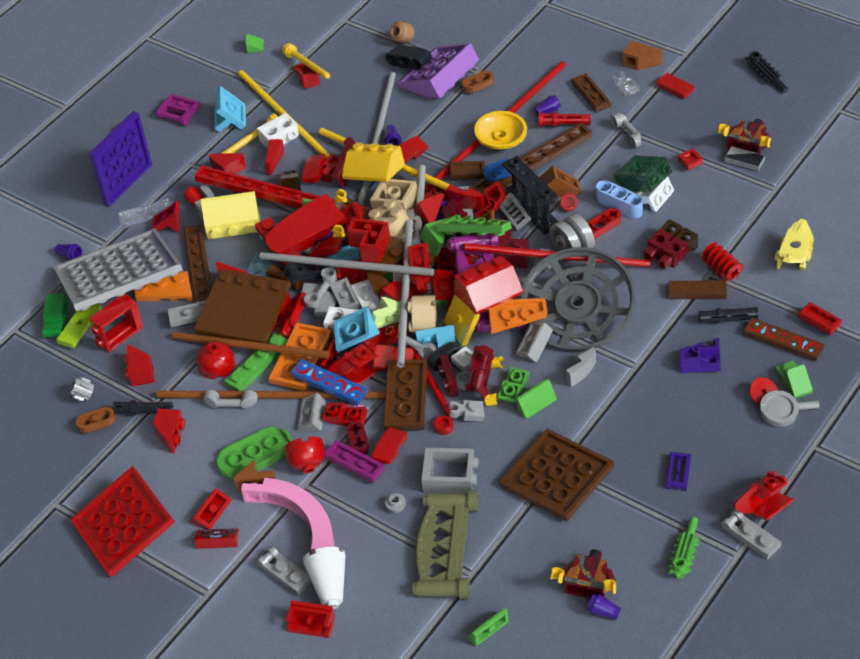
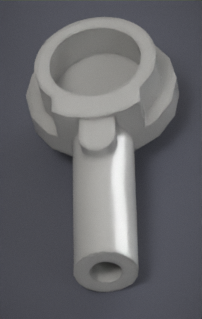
(423, 350)

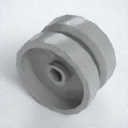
(571, 233)

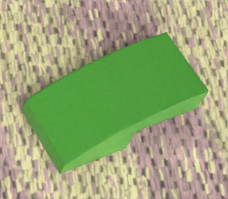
(513, 385)

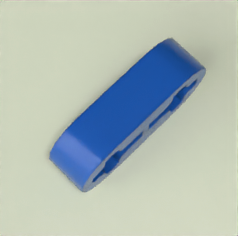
(497, 170)

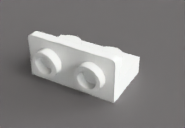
(658, 195)

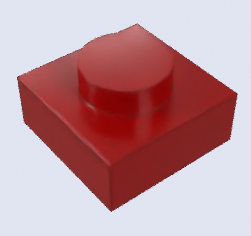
(690, 159)

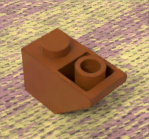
(641, 56)

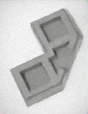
(325, 302)

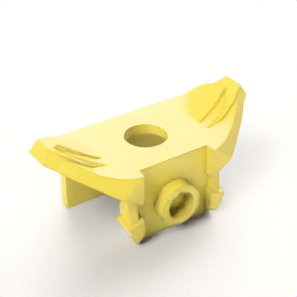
(800, 233)

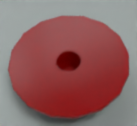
(760, 388)

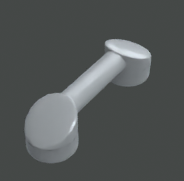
(620, 120)
(328, 276)
(248, 400)

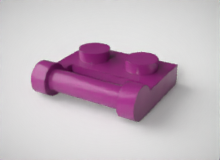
(180, 105)

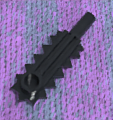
(770, 75)

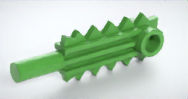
(684, 550)

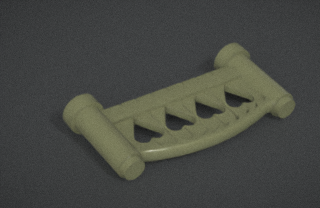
(450, 581)

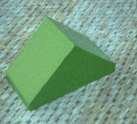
(432, 237)

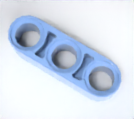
(620, 198)

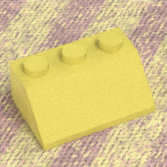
(230, 215)

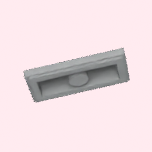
(534, 341)
(311, 413)

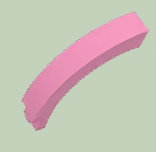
(297, 500)

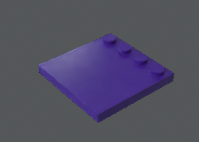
(120, 158)

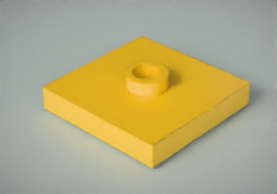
(463, 320)

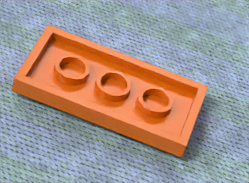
(304, 337)

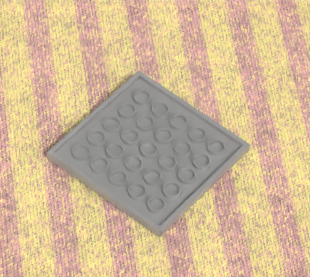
(117, 269)

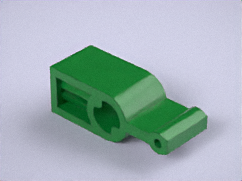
(54, 314)

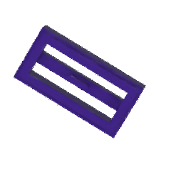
(677, 484)

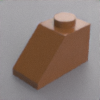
(561, 182)

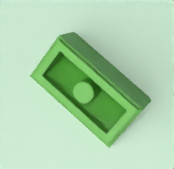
(535, 399)
(488, 627)

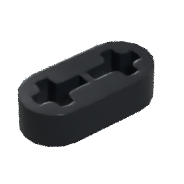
(434, 359)

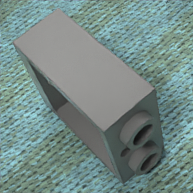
(435, 484)

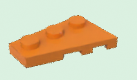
(170, 288)
(516, 313)

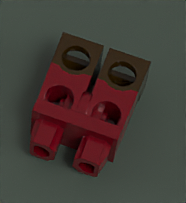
(670, 245)

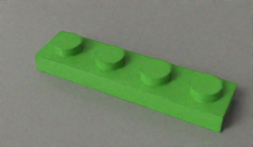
(254, 365)

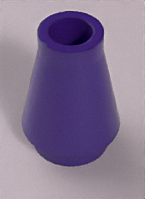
(549, 105)
(392, 136)
(68, 251)
(602, 606)

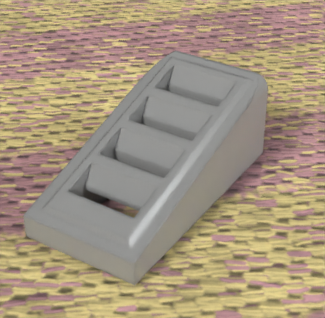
(506, 203)

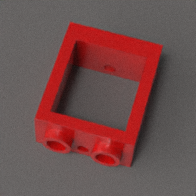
(123, 330)

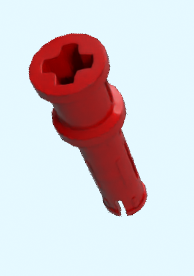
(563, 119)

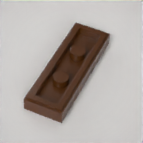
(591, 92)
(697, 289)

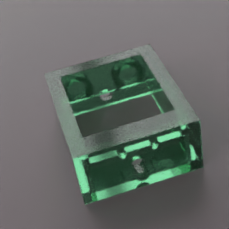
(656, 171)

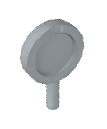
(782, 408)

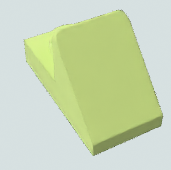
(387, 312)

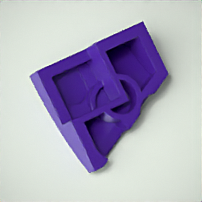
(701, 358)

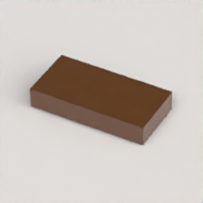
(466, 169)

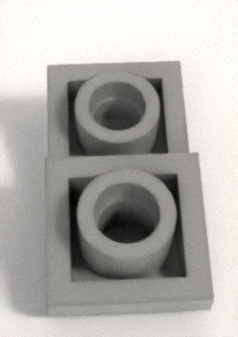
(585, 364)

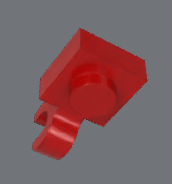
(329, 166)

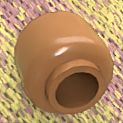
(402, 32)

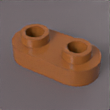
(478, 82)
(95, 420)

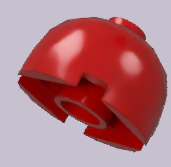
(215, 360)
(305, 455)

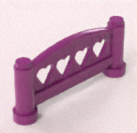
(457, 244)

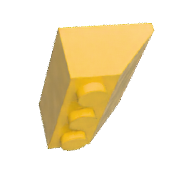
(372, 162)

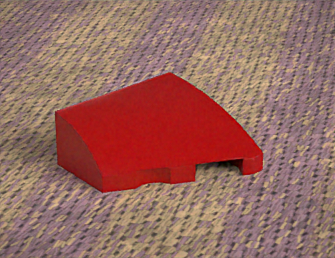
(493, 198)

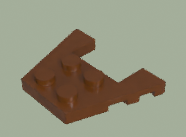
(393, 255)

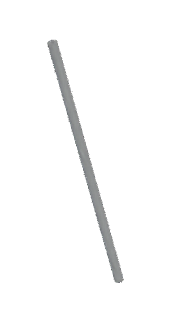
(377, 135)

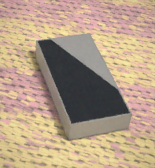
(745, 158)

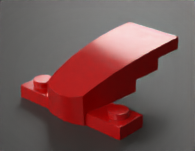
(301, 227)

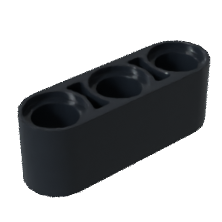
(408, 57)

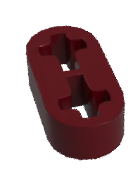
(362, 437)

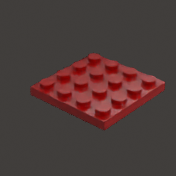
(122, 521)

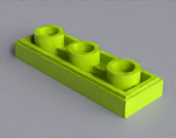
(77, 326)

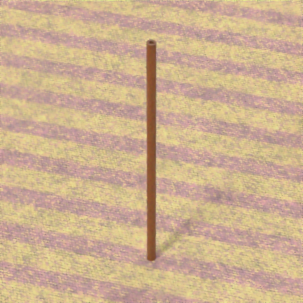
(262, 394)

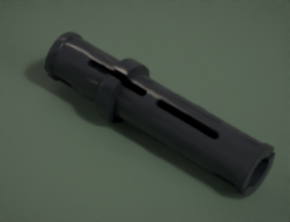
(727, 314)
(140, 407)

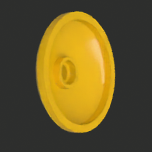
(500, 130)

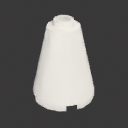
(327, 574)

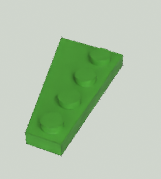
(469, 225)

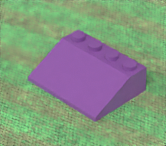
(446, 67)

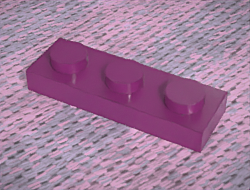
(354, 461)

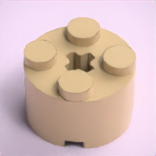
(393, 214)
(423, 313)

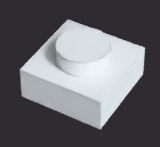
(462, 358)

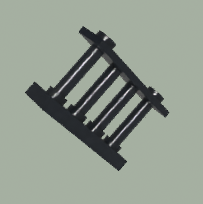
(531, 193)

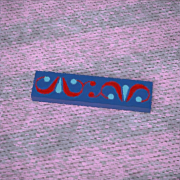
(329, 382)

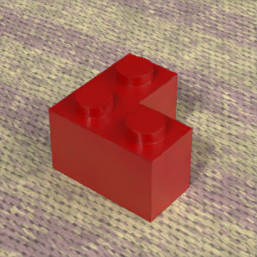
(370, 237)

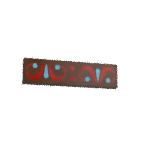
(784, 339)

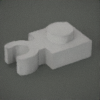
(468, 409)

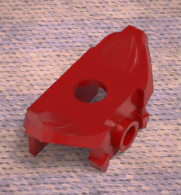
(357, 363)
(770, 502)

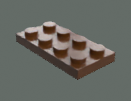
(406, 395)

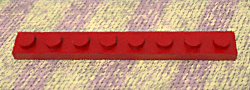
(245, 184)

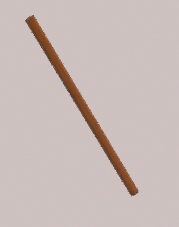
(252, 345)

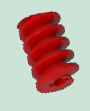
(721, 262)

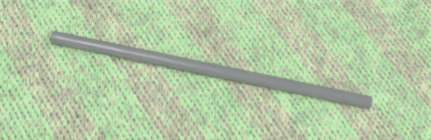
(347, 264)
(404, 297)

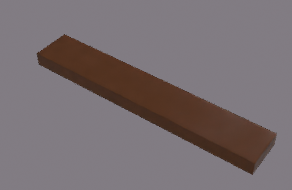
(198, 262)

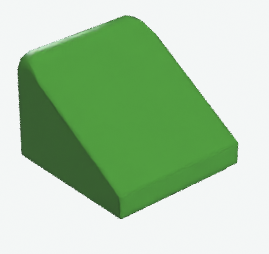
(254, 44)

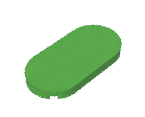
(263, 446)

